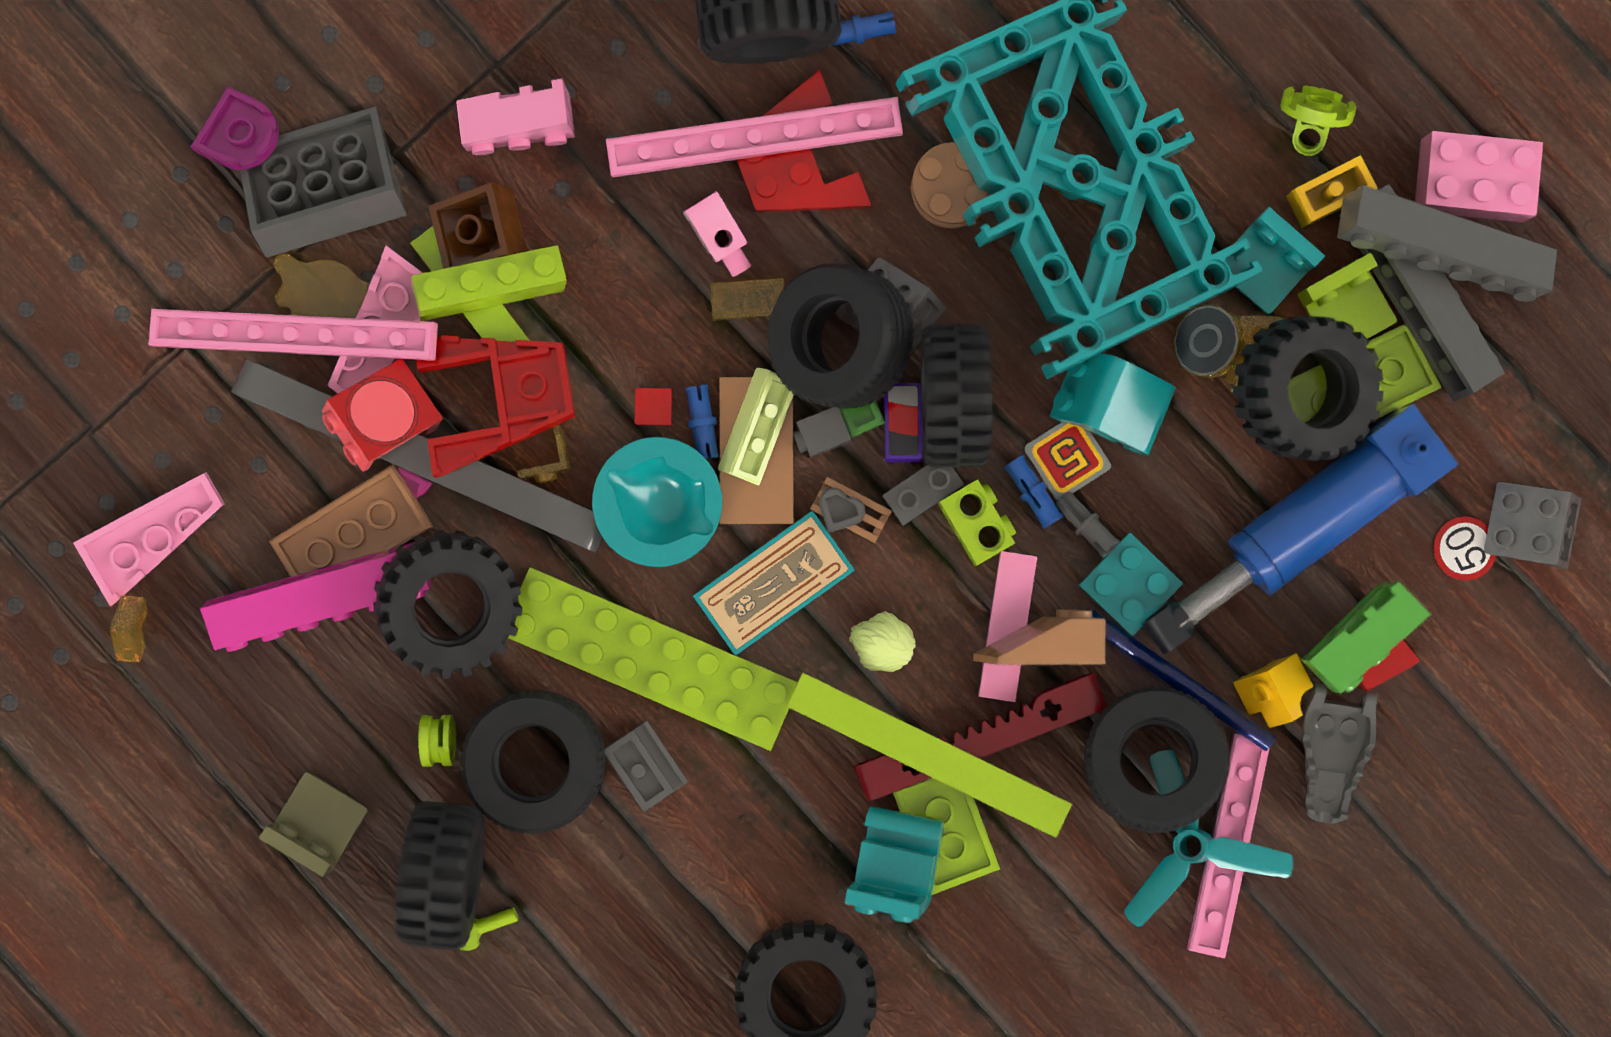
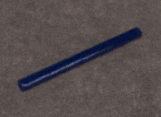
(1186, 684)

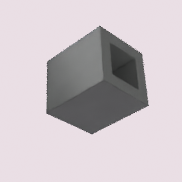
(821, 432)

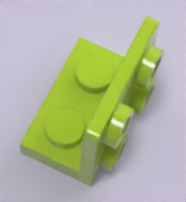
(1350, 297)

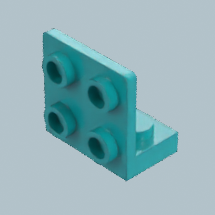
(1282, 256)

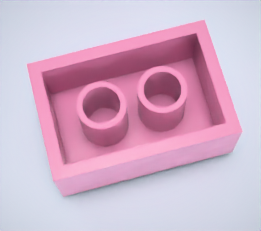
(1479, 176)

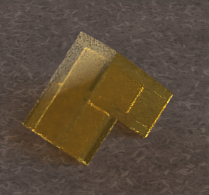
(127, 629)

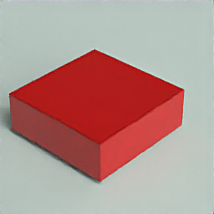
(653, 407)

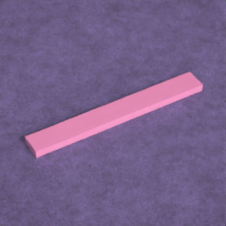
(754, 137)
(293, 334)

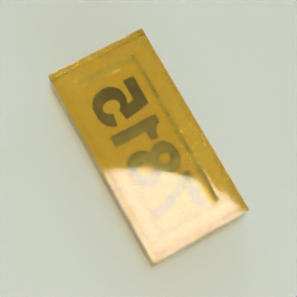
(745, 298)

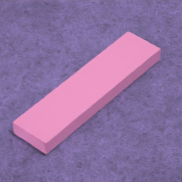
(1007, 615)

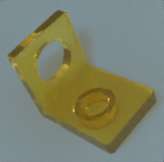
(549, 472)

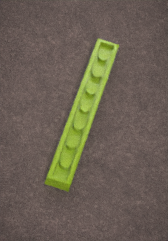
(929, 755)

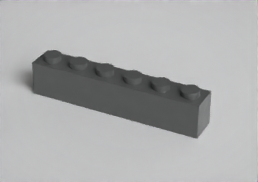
(1447, 244)
(1438, 323)

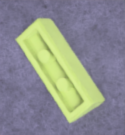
(756, 427)

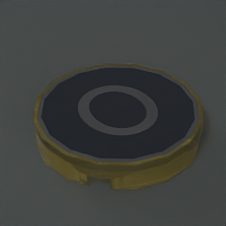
(1208, 341)

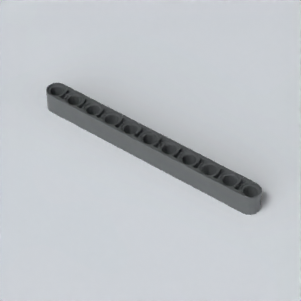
(474, 480)

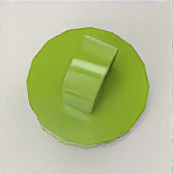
(1316, 110)

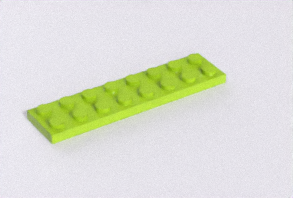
(652, 659)

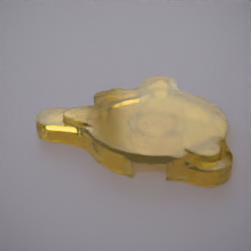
(319, 288)

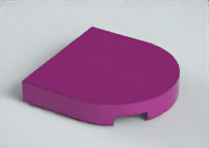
(238, 132)

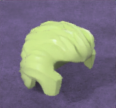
(883, 642)

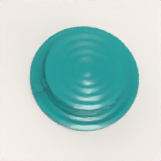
(657, 502)

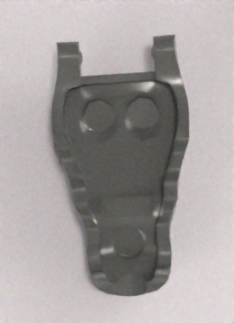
(1336, 746)

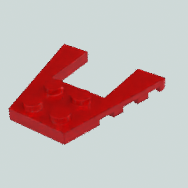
(529, 391)

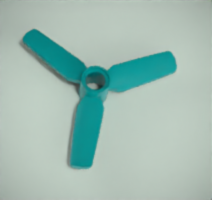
(1221, 851)

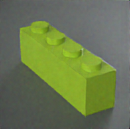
(488, 283)

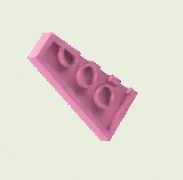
(387, 298)
(138, 541)

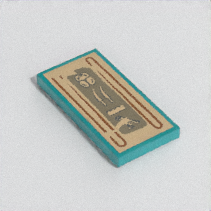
(773, 583)

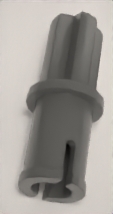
(1087, 524)

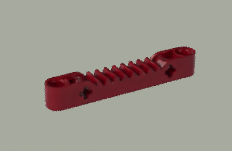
(1075, 700)

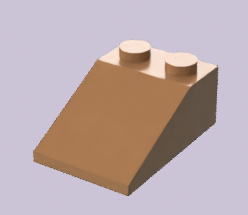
(1051, 640)

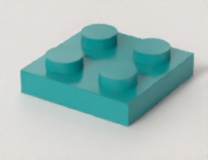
(1130, 584)

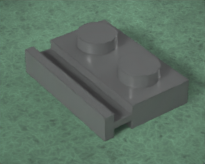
(645, 766)

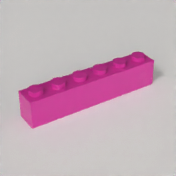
(296, 602)

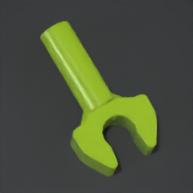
(488, 924)

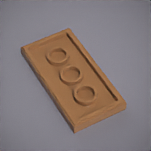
(743, 500)
(359, 523)

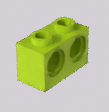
(968, 527)

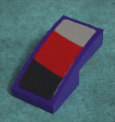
(903, 423)

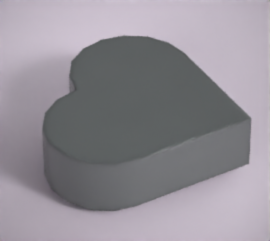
(840, 510)

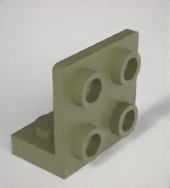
(315, 824)

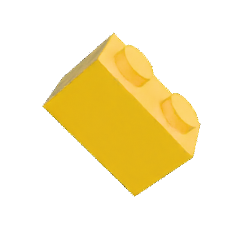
(1326, 193)

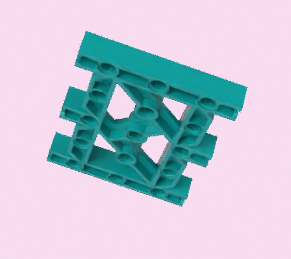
(1019, 174)

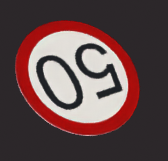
(1461, 548)

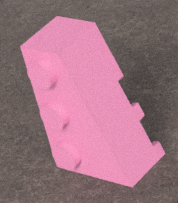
(516, 119)

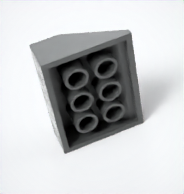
(323, 184)

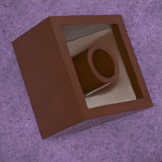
(477, 226)

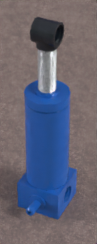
(1391, 463)

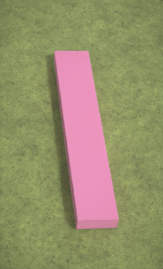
(1235, 821)

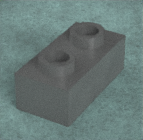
(921, 492)

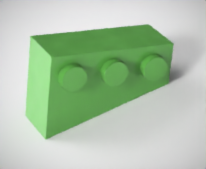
(1365, 636)

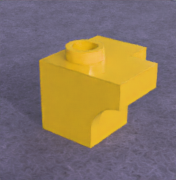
(1275, 690)

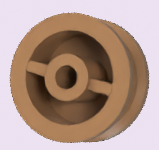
(944, 187)

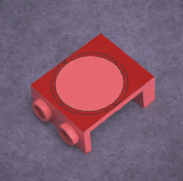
(380, 414)

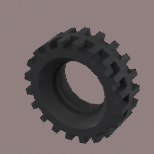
(422, 562)

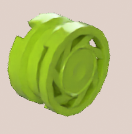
(437, 740)

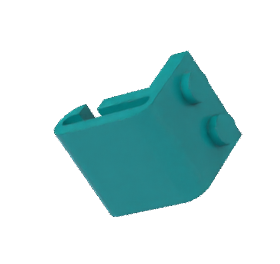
(1114, 401)
(896, 864)

